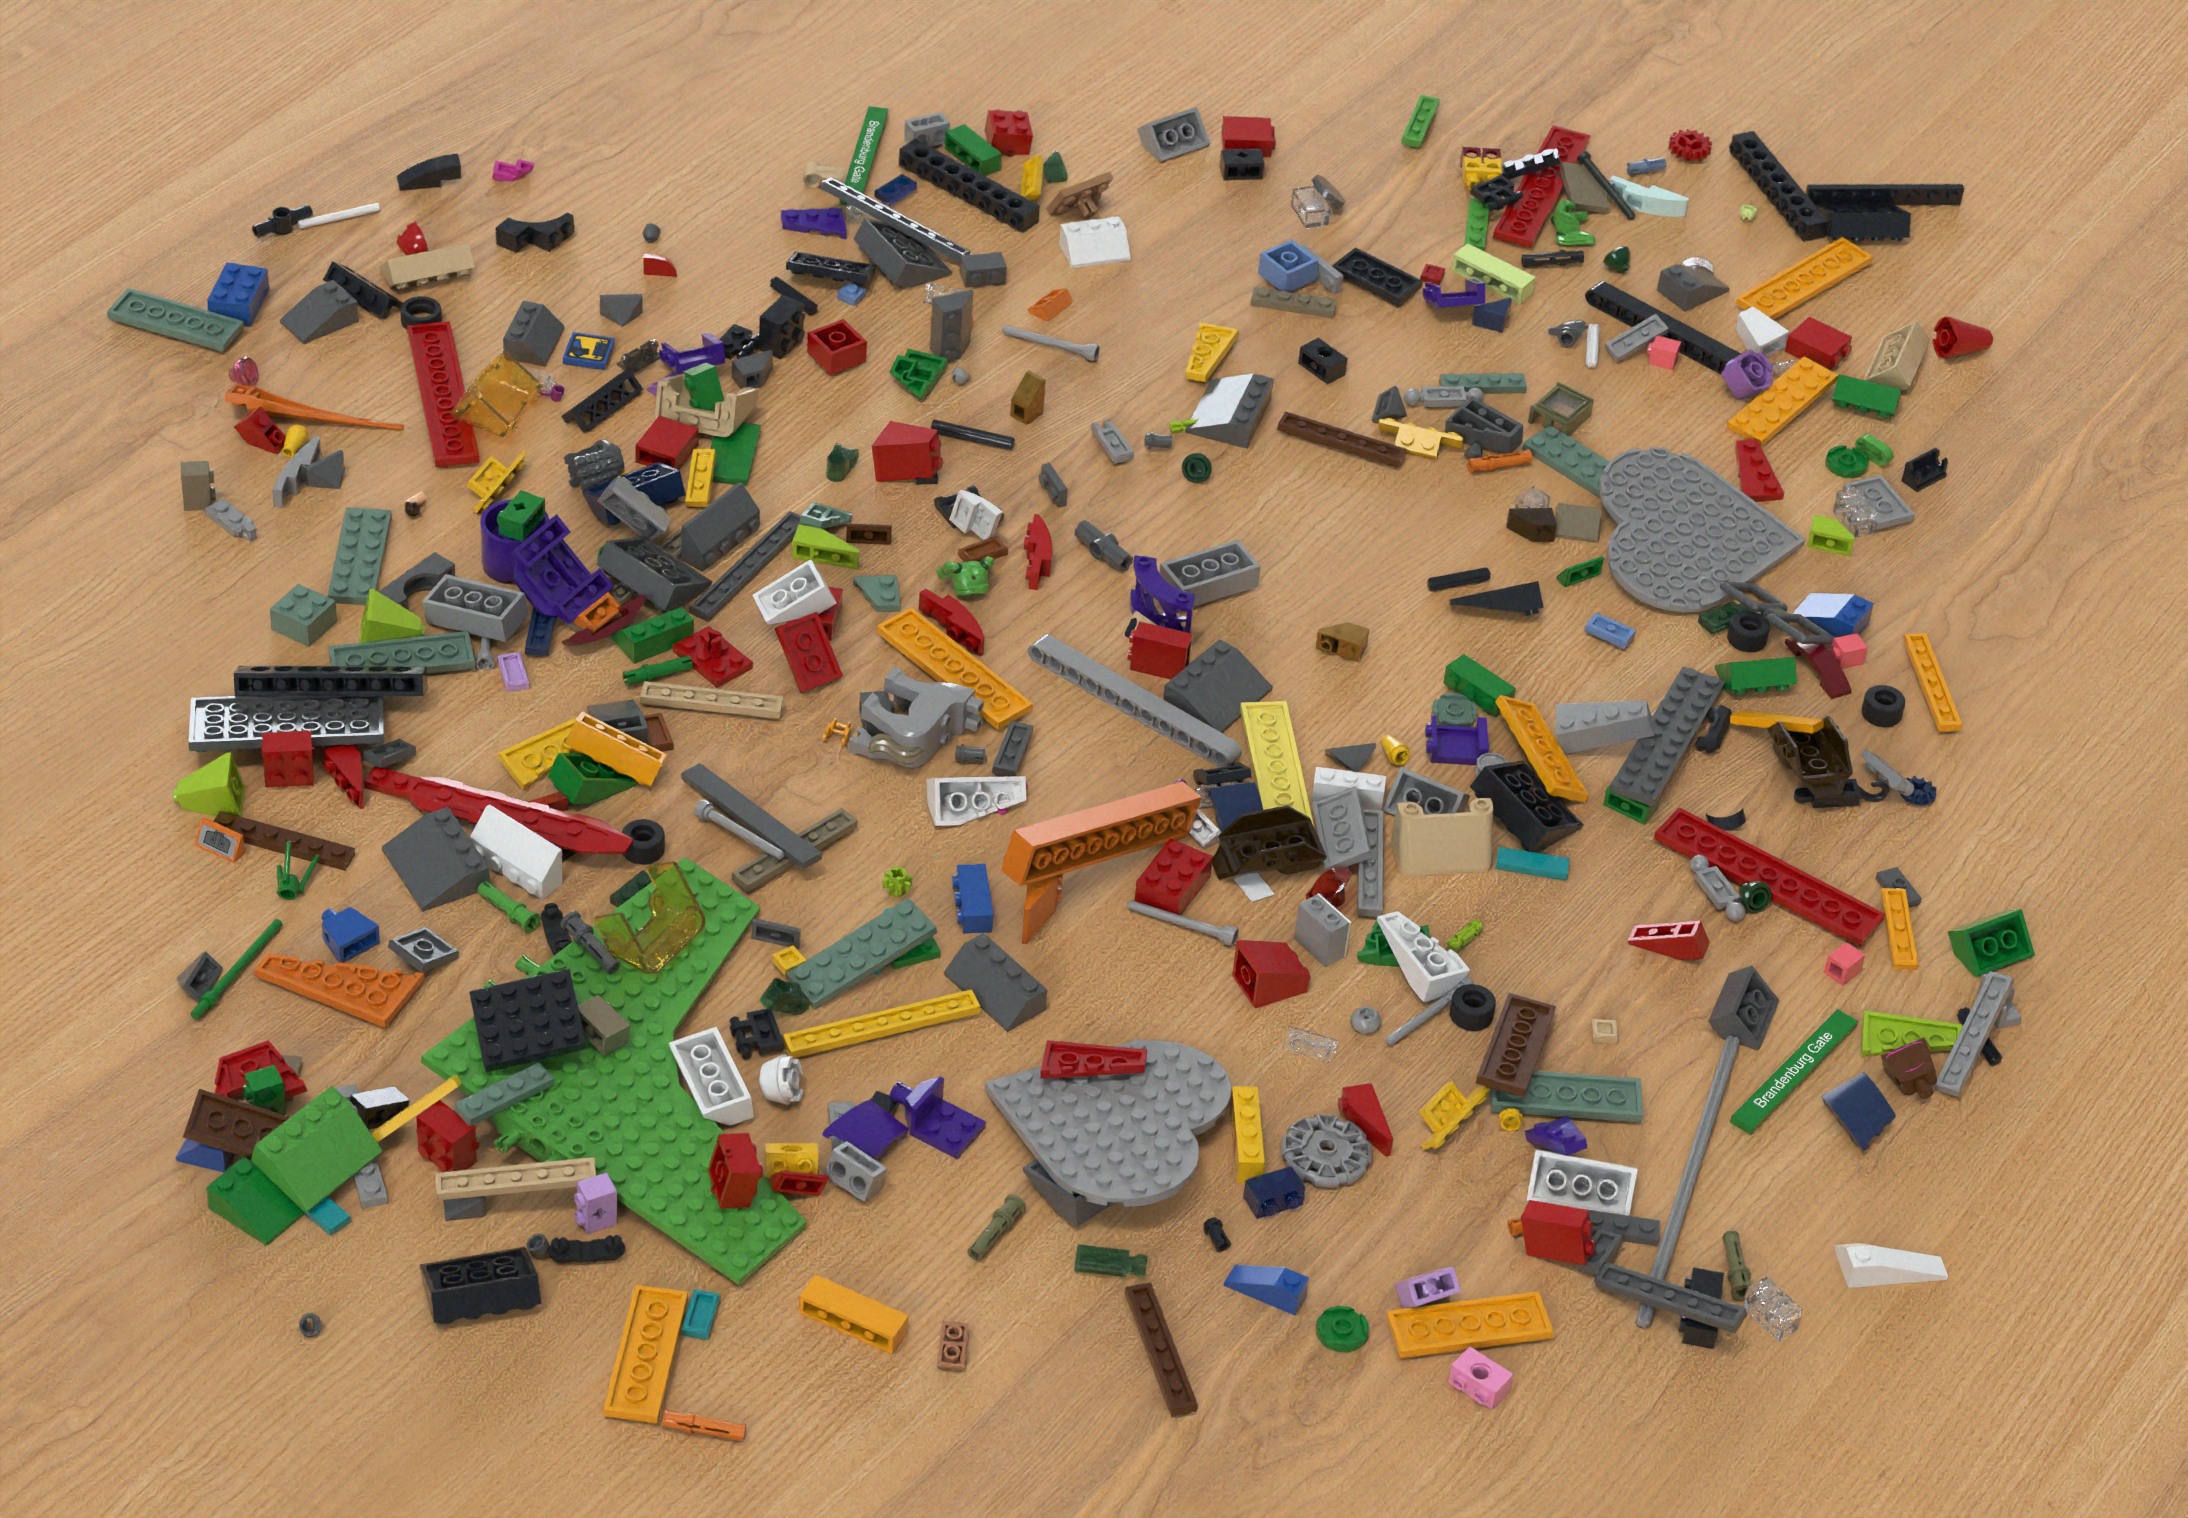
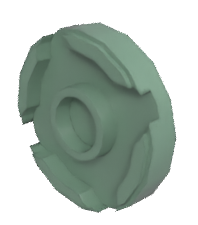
(1454, 710)

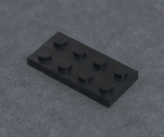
(830, 267)
(1377, 276)

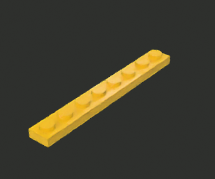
(881, 1023)

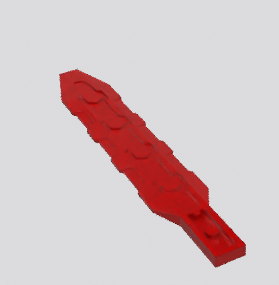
(563, 829)

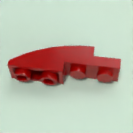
(1038, 551)
(958, 620)

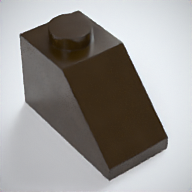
(1532, 523)

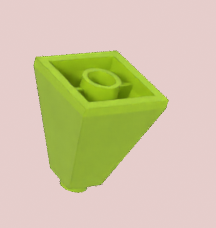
(387, 620)
(212, 788)

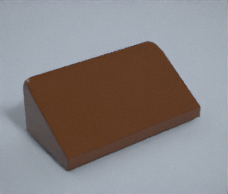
(868, 533)

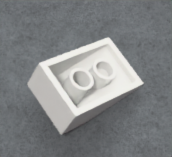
(795, 595)

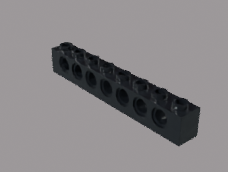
(969, 185)
(1778, 186)
(330, 681)

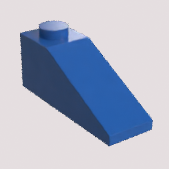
(1270, 1285)

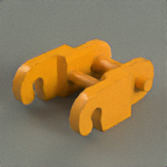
(831, 728)

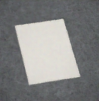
(1254, 886)

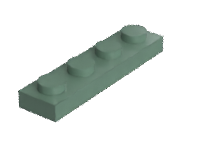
(1487, 383)
(504, 1094)

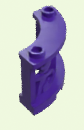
(1172, 600)

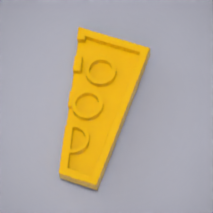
(1209, 350)
(536, 755)

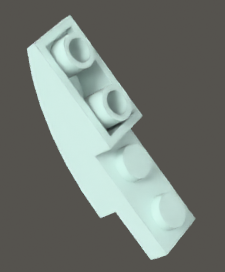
(1652, 200)

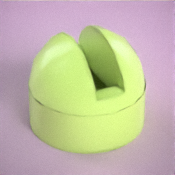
(1748, 211)

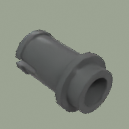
(1158, 440)
(969, 754)

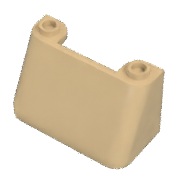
(673, 403)
(1443, 841)

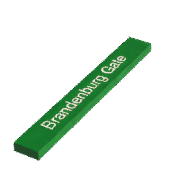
(866, 149)
(1793, 1071)

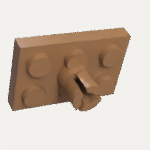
(1081, 196)

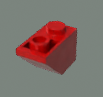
(261, 431)

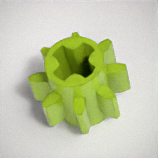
(897, 881)

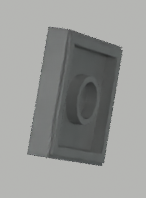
(423, 949)

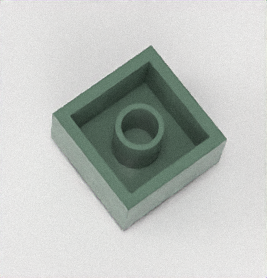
(303, 615)

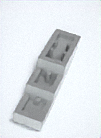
(294, 472)

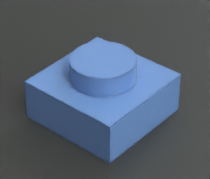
(851, 294)

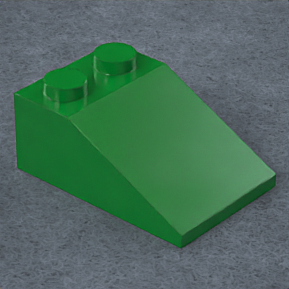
(586, 780)
(252, 1202)

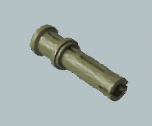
(1002, 1220)
(1738, 1273)

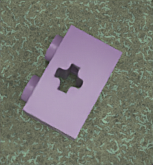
(596, 1203)
(1427, 1287)

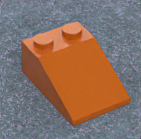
(1040, 904)

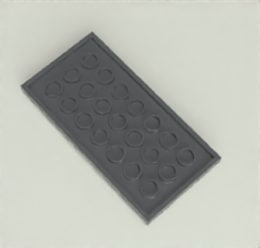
(240, 720)

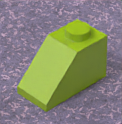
(1830, 536)

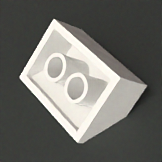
(1094, 242)
(1332, 781)

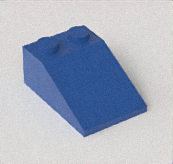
(1837, 612)

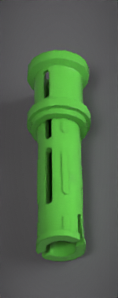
(515, 911)

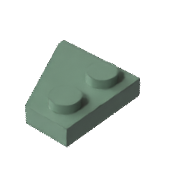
(824, 516)
(880, 591)

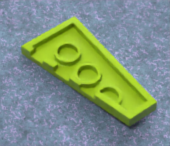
(1888, 1032)

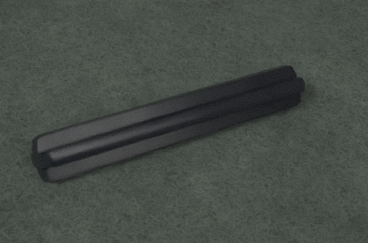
(973, 434)

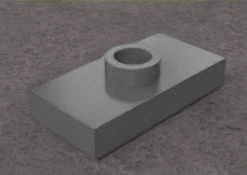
(1895, 879)

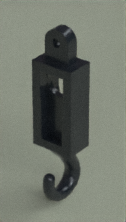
(1850, 795)

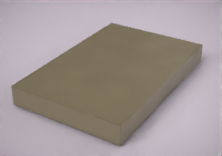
(1583, 188)

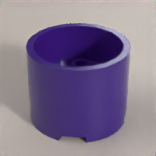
(497, 548)

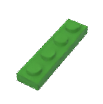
(1420, 121)
(1476, 224)

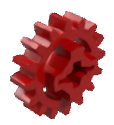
(1690, 145)

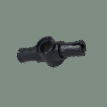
(282, 220)

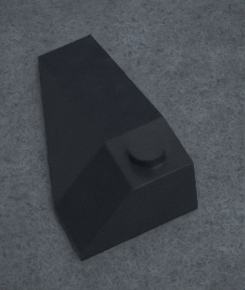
(1511, 599)

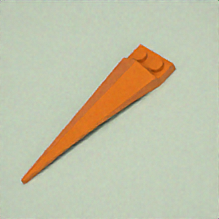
(286, 408)

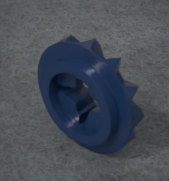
(1920, 797)

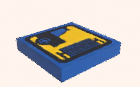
(588, 350)

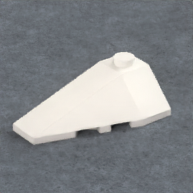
(967, 798)
(1425, 964)
(1877, 1265)

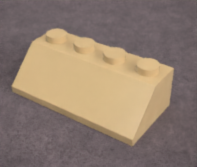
(428, 265)
(1898, 357)

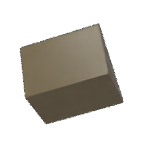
(1577, 522)

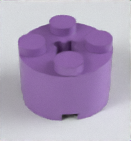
(1748, 374)

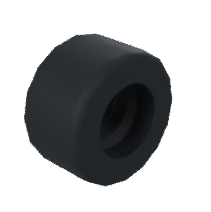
(1748, 631)
(1883, 706)
(648, 841)
(1472, 1007)

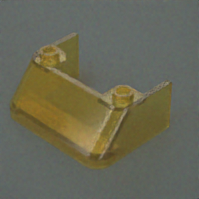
(673, 925)

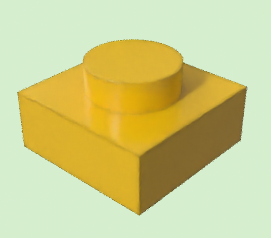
(787, 959)

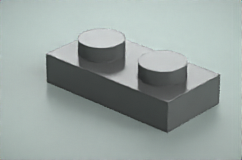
(1053, 484)
(389, 753)
(1606, 1247)

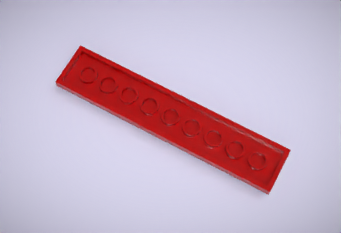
(1540, 190)
(440, 390)
(1788, 884)

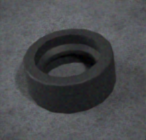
(420, 305)

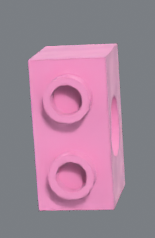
(1480, 1378)

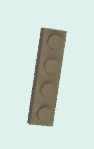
(1293, 302)

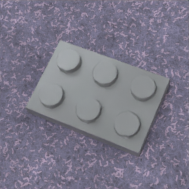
(1885, 500)

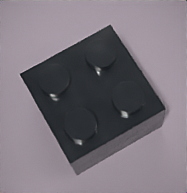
(781, 326)

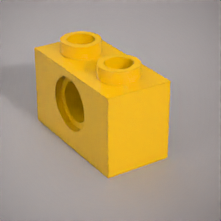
(791, 1157)

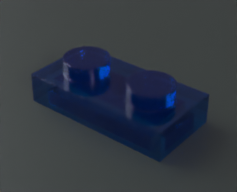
(895, 189)

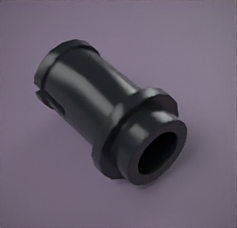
(1214, 1229)

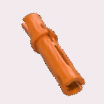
(1491, 462)
(703, 1425)

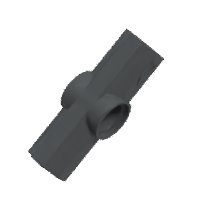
(1103, 546)

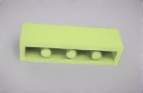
(1495, 273)

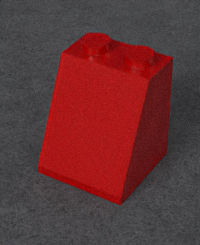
(906, 452)
(1268, 972)

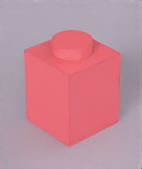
(1663, 352)
(1849, 650)
(1844, 963)

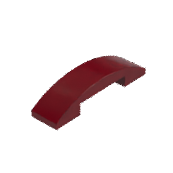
(627, 610)
(1824, 663)

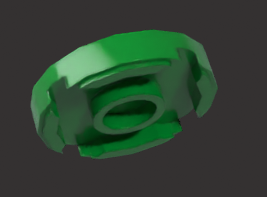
(1846, 462)
(1342, 1329)

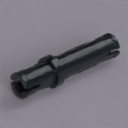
(1575, 257)

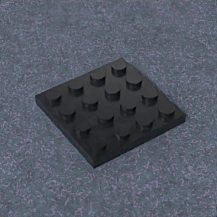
(527, 1020)

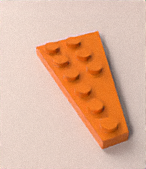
(344, 986)

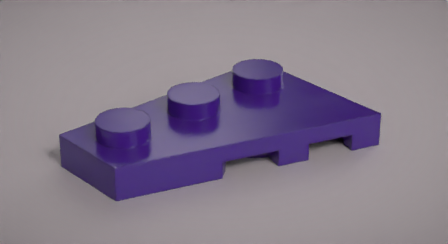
(813, 219)
(1557, 1136)

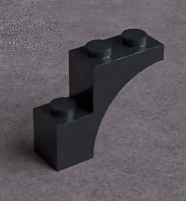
(545, 235)

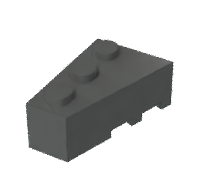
(1486, 426)

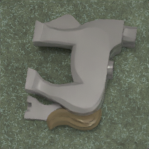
(933, 717)

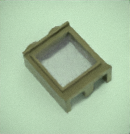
(1563, 406)

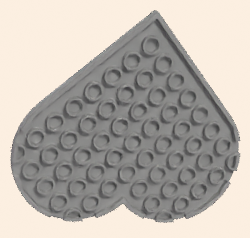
(1685, 530)
(1120, 1132)

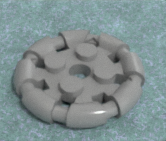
(1333, 1134)

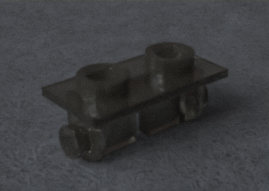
(638, 359)

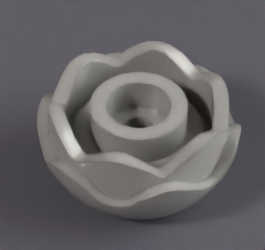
(1365, 1020)

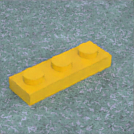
(1032, 178)
(700, 478)

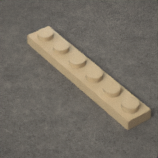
(711, 700)
(513, 1178)

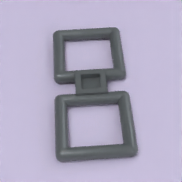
(1776, 613)

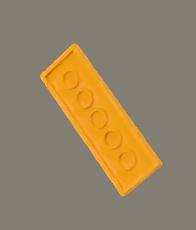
(1782, 401)
(1542, 749)
(1469, 1324)
(645, 1354)

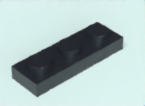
(1530, 164)

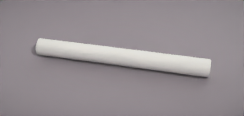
(338, 216)

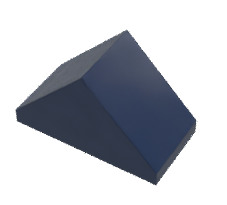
(1492, 315)

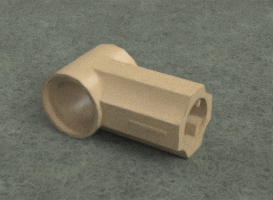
(815, 174)

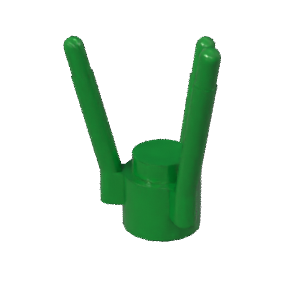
(288, 883)

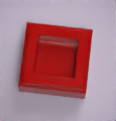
(1432, 274)

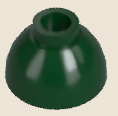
(1618, 259)
(1196, 468)
(1755, 896)

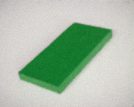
(735, 454)

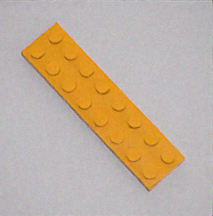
(1805, 279)
(953, 664)

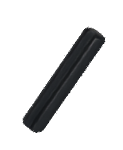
(787, 290)
(1458, 579)
(1989, 1050)

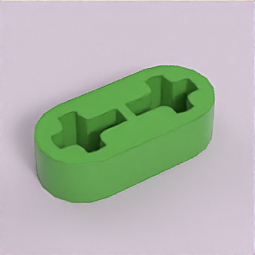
(1874, 449)

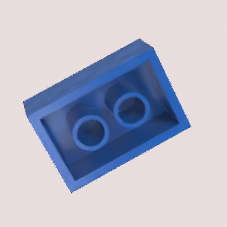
(239, 292)

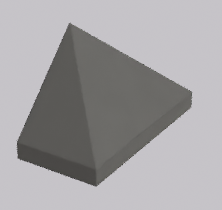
(621, 307)
(1389, 405)
(326, 471)
(1352, 756)
(775, 933)
(199, 976)
(465, 1208)

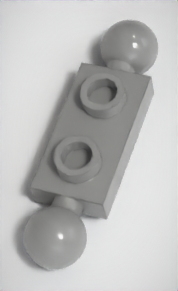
(1441, 396)
(1717, 888)

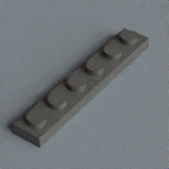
(1671, 1297)

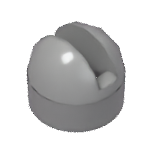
(960, 376)

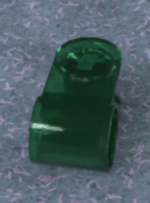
(840, 462)
(785, 997)

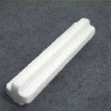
(1592, 346)

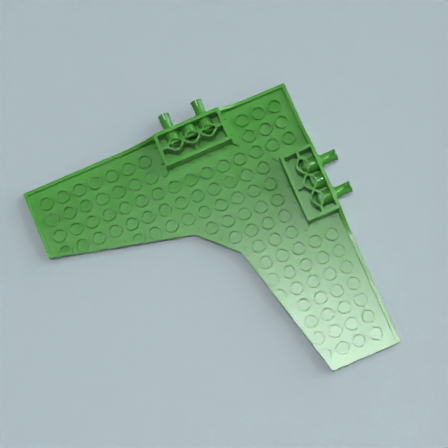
(630, 1101)

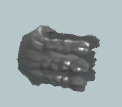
(595, 464)

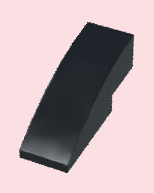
(430, 173)

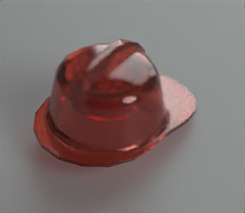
(1332, 885)

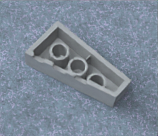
(1601, 724)

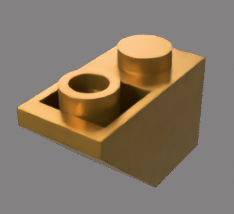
(1028, 398)
(1343, 640)

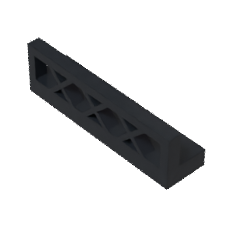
(362, 289)
(597, 396)

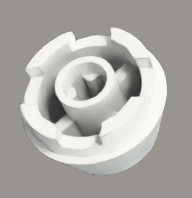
(781, 1079)

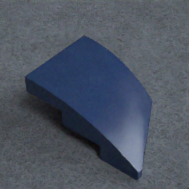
(1233, 801)
(1860, 1109)

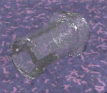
(1780, 368)

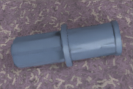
(1646, 166)

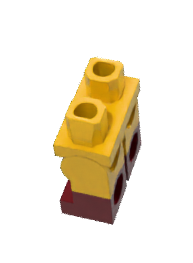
(1479, 168)

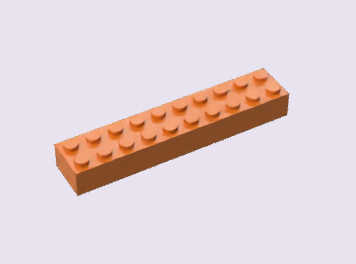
(1100, 833)

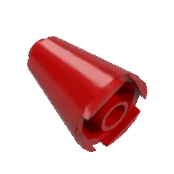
(1959, 338)

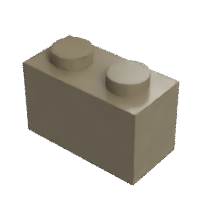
(196, 485)
(603, 1025)

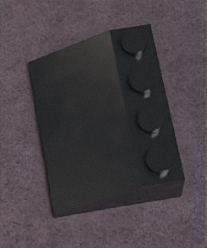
(1866, 221)
(1525, 805)
(480, 1285)

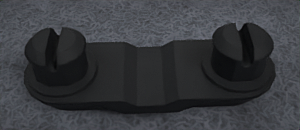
(1721, 718)
(555, 934)
(586, 1251)

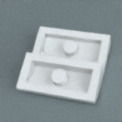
(975, 514)

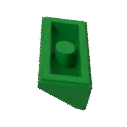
(1581, 572)

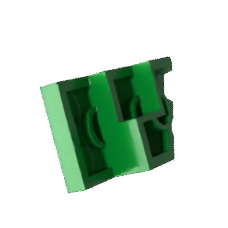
(918, 371)
(1377, 949)

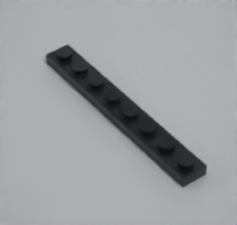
(1885, 194)

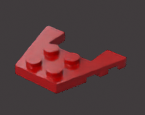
(233, 1067)

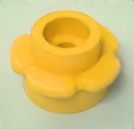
(1510, 1119)

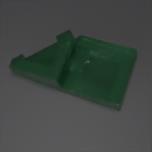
(1055, 169)

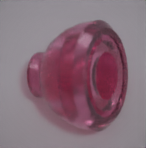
(244, 372)

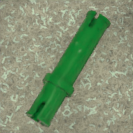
(648, 673)

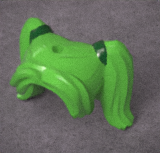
(1568, 224)
(963, 572)

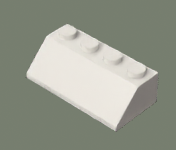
(518, 853)
(713, 1077)
(1581, 1183)

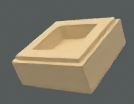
(1604, 1031)

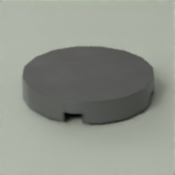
(1328, 191)

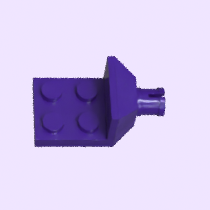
(935, 1119)

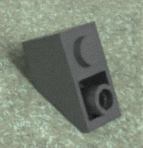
(752, 369)

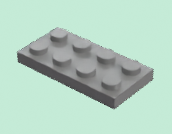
(1342, 829)

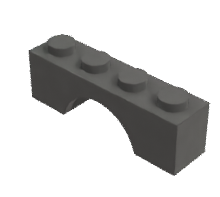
(419, 578)

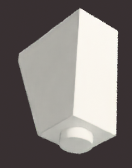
(1761, 332)

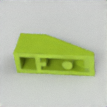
(823, 548)

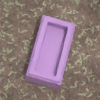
(513, 671)

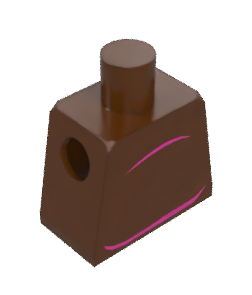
(1911, 1068)

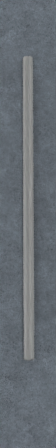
(1690, 1172)

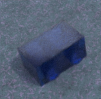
(1274, 1192)

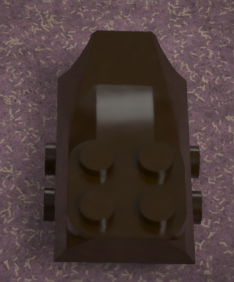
(1817, 758)
(1268, 842)

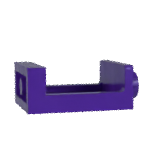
(1473, 294)
(711, 353)
(1456, 743)

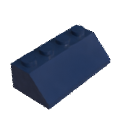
(657, 480)

